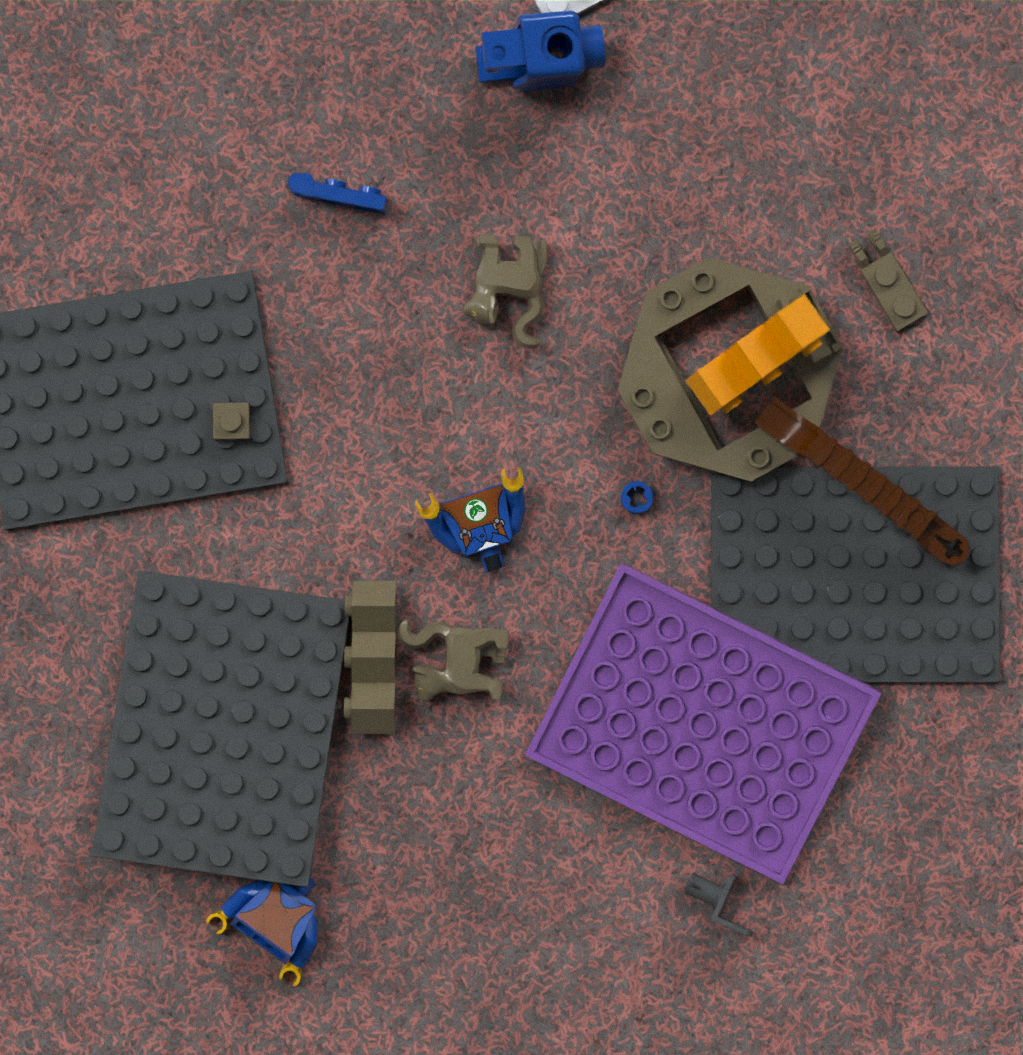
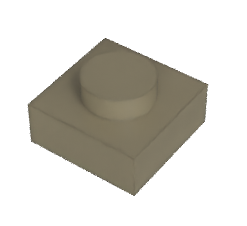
(231, 421)

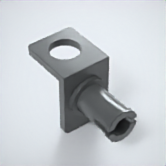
(718, 897)

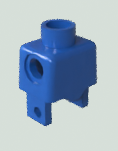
(524, 53)

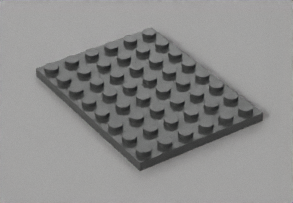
(118, 396)
(851, 586)
(222, 729)

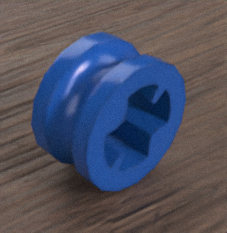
(625, 500)

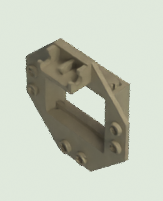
(661, 398)

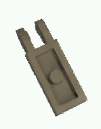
(889, 283)

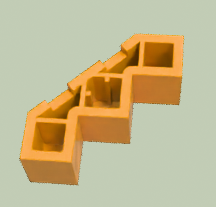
(758, 356)

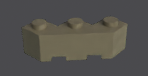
(372, 657)

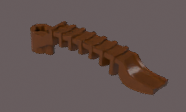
(858, 476)

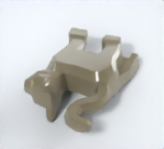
(509, 279)
(462, 659)

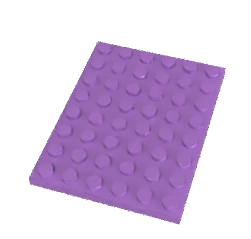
(702, 723)

